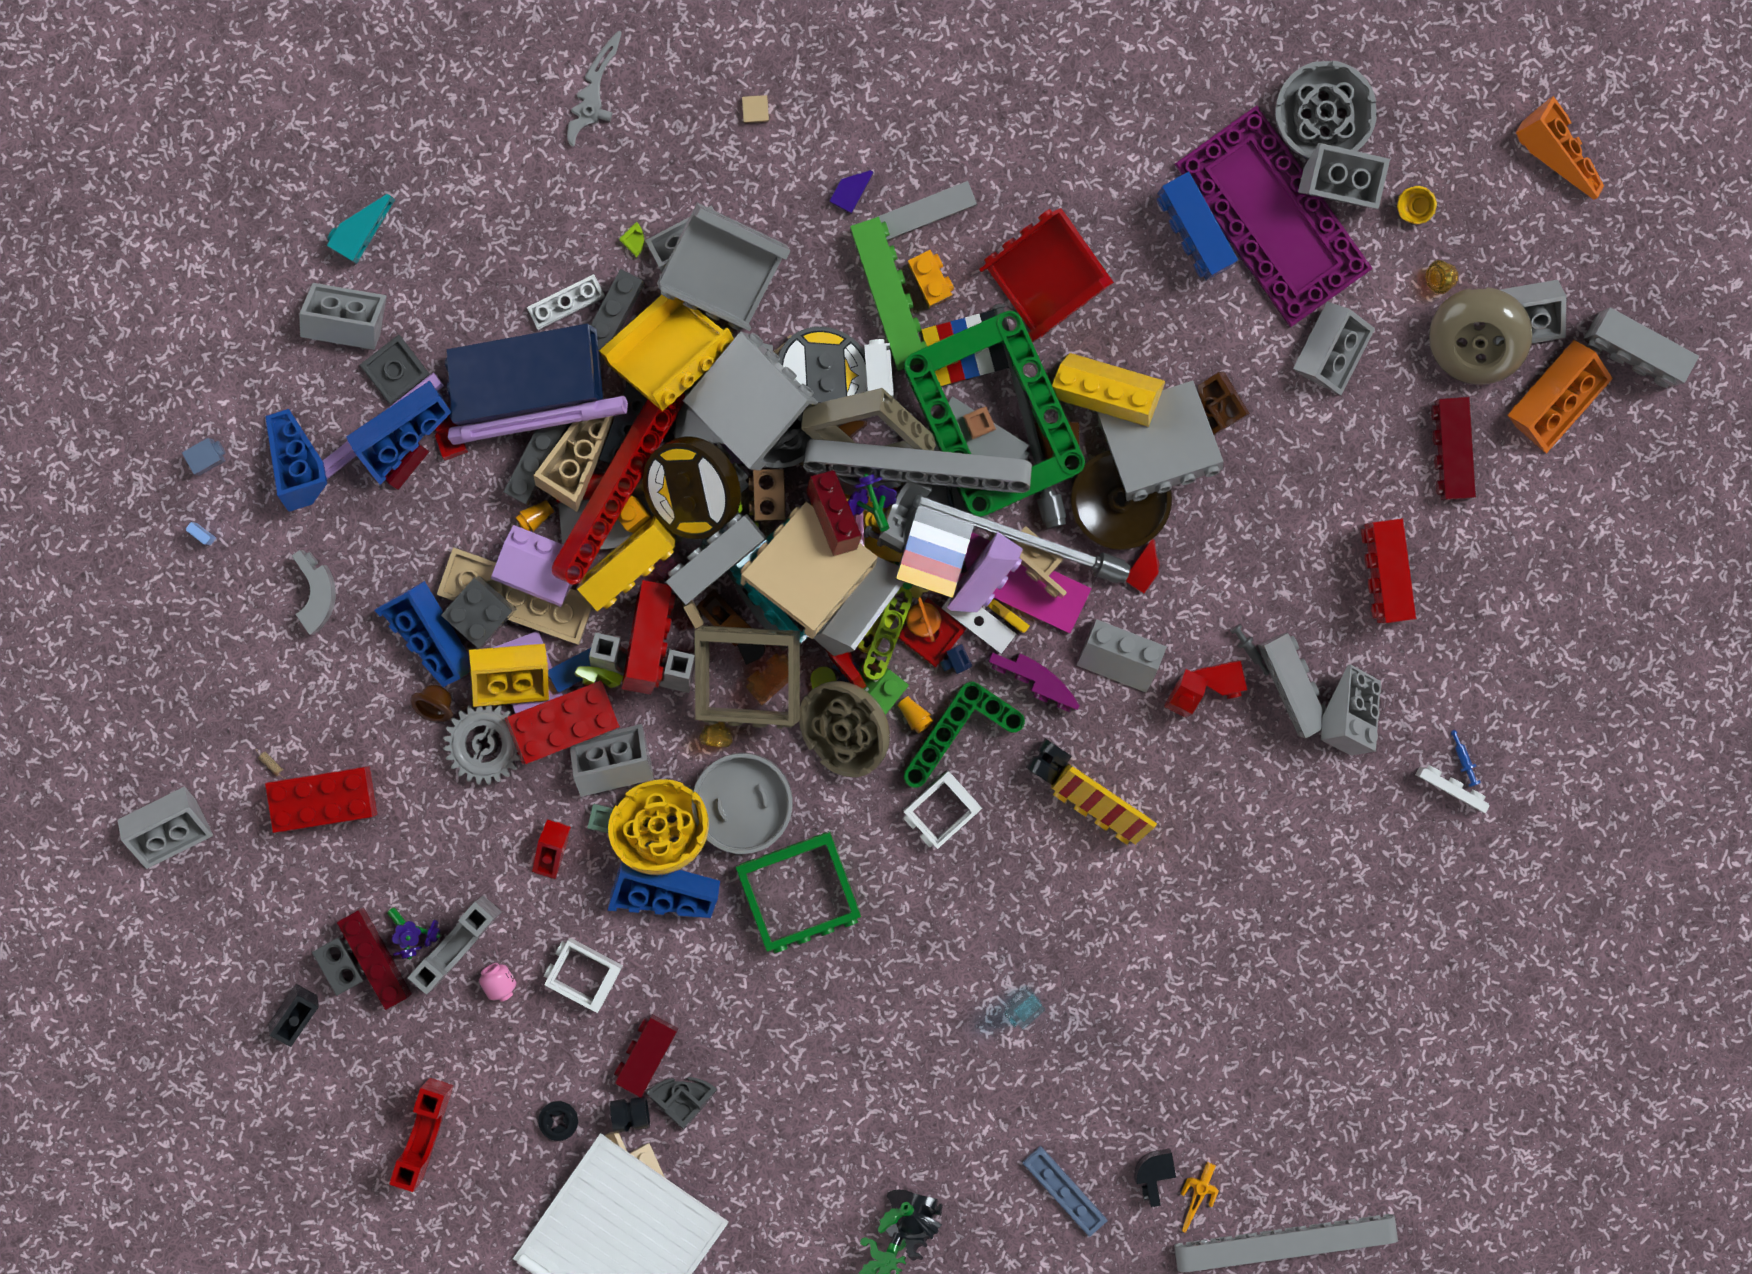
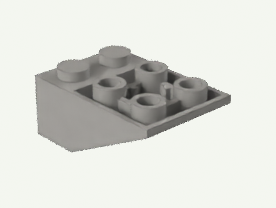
(1353, 713)

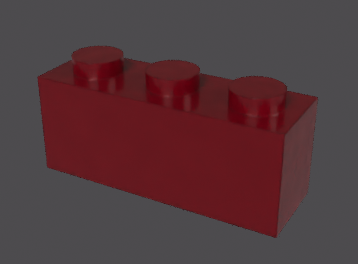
(833, 513)
(645, 1055)

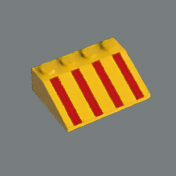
(1102, 804)

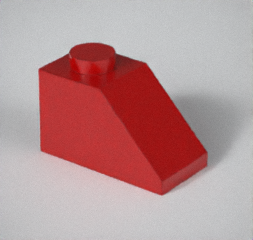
(1225, 678)
(1187, 694)
(551, 849)

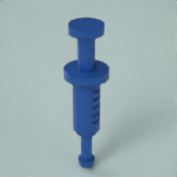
(1465, 760)

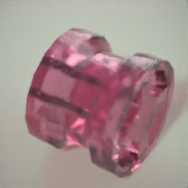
(665, 567)

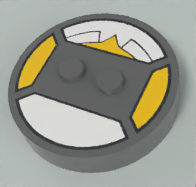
(826, 362)

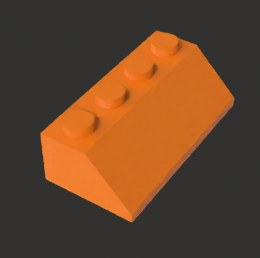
(1560, 395)

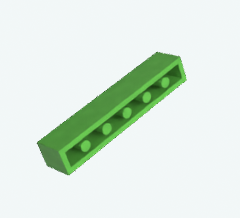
(887, 290)

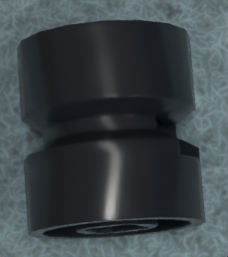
(1042, 768)
(629, 1114)

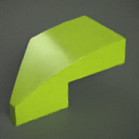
(591, 674)

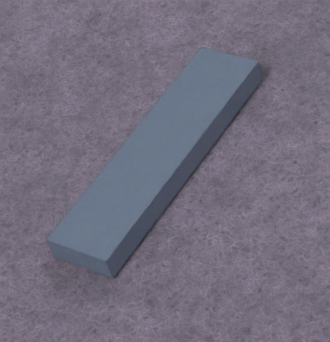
(1065, 1191)

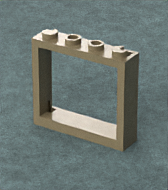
(821, 419)
(737, 717)

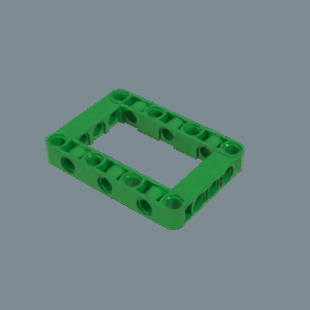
(1038, 388)

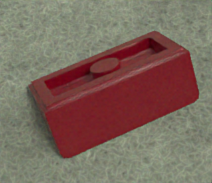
(409, 463)

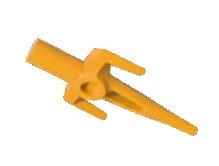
(1201, 1188)

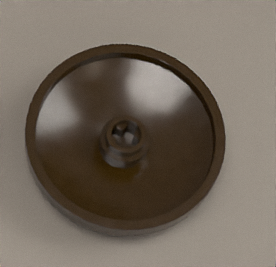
(1107, 516)

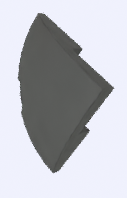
(681, 1099)

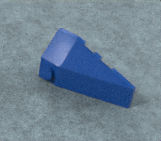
(296, 464)

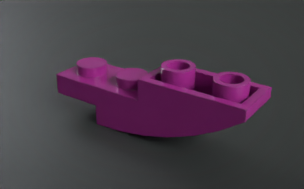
(1045, 683)

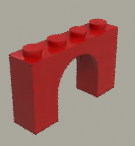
(430, 1111)

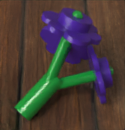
(880, 498)
(407, 934)

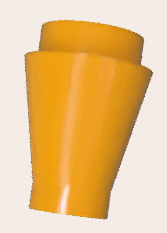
(534, 516)
(915, 715)

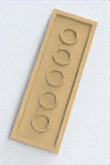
(562, 622)

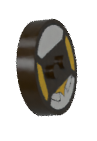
(691, 487)

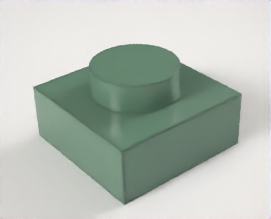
(600, 818)

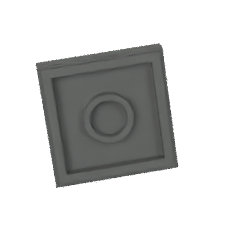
(394, 369)

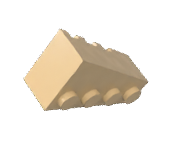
(573, 461)

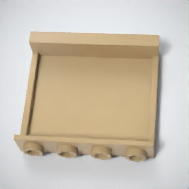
(803, 574)

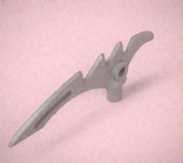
(590, 109)

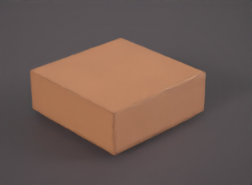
(979, 422)

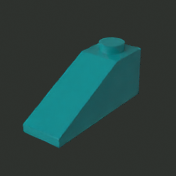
(356, 232)

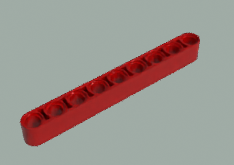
(638, 446)

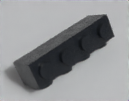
(623, 423)

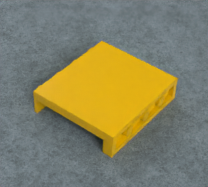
(666, 350)

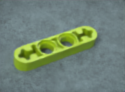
(889, 634)

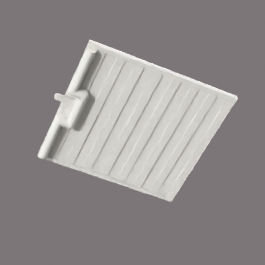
(619, 1220)

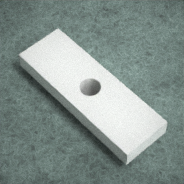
(580, 294)
(991, 630)
(1453, 788)

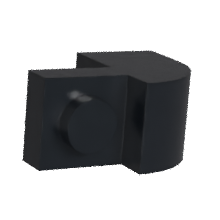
(1152, 1168)

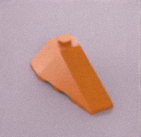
(1550, 141)

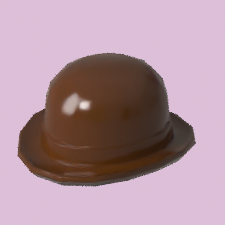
(432, 704)

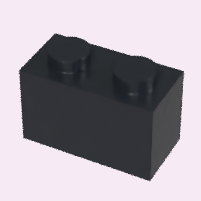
(293, 1015)

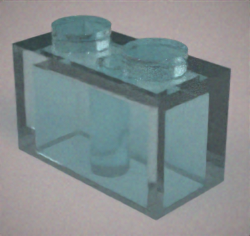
(1023, 1007)

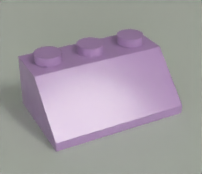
(527, 566)
(986, 575)

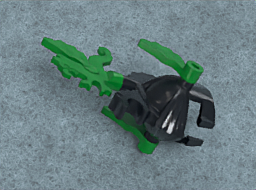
(908, 1226)

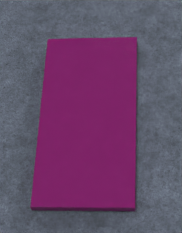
(1281, 235)

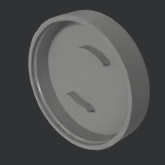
(745, 802)

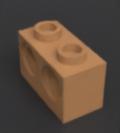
(775, 495)

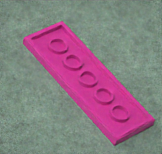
(1030, 596)

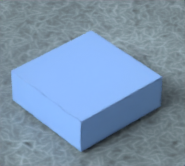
(200, 533)

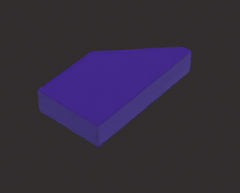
(850, 191)

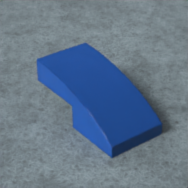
(563, 673)

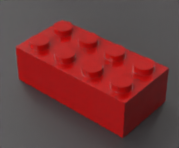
(1389, 571)
(646, 637)
(562, 722)
(321, 799)

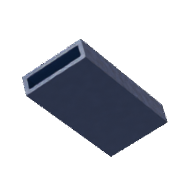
(524, 374)

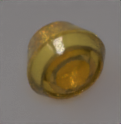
(1441, 277)
(716, 735)

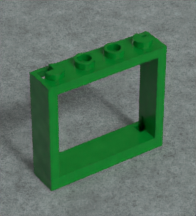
(784, 853)

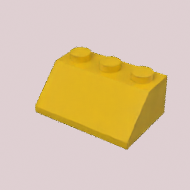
(509, 675)

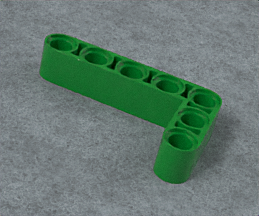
(955, 727)

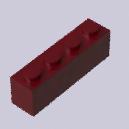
(1455, 448)
(374, 958)

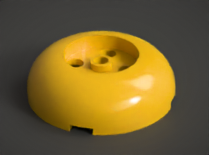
(655, 803)

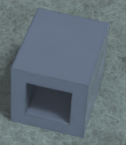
(204, 456)

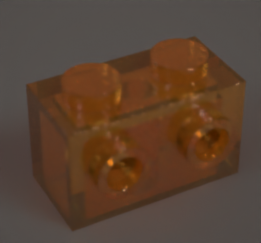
(771, 680)

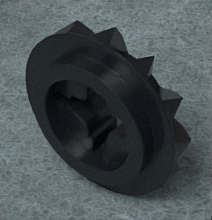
(560, 1132)

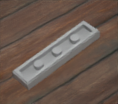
(929, 210)

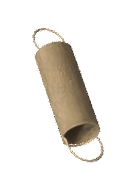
(270, 763)

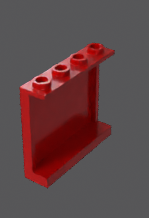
(1047, 272)

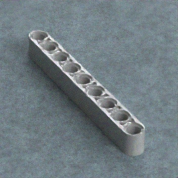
(918, 466)
(1286, 1244)

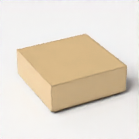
(755, 109)
(693, 614)

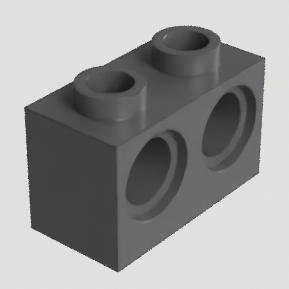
(334, 968)

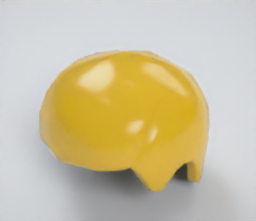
(1421, 200)

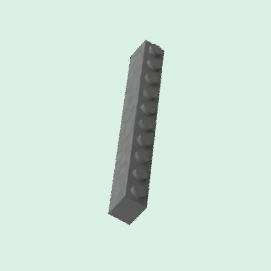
(608, 323)

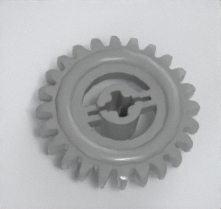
(475, 767)

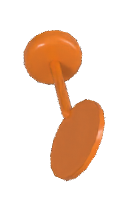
(923, 619)

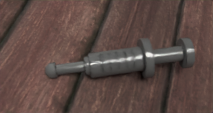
(868, 532)
(1248, 646)

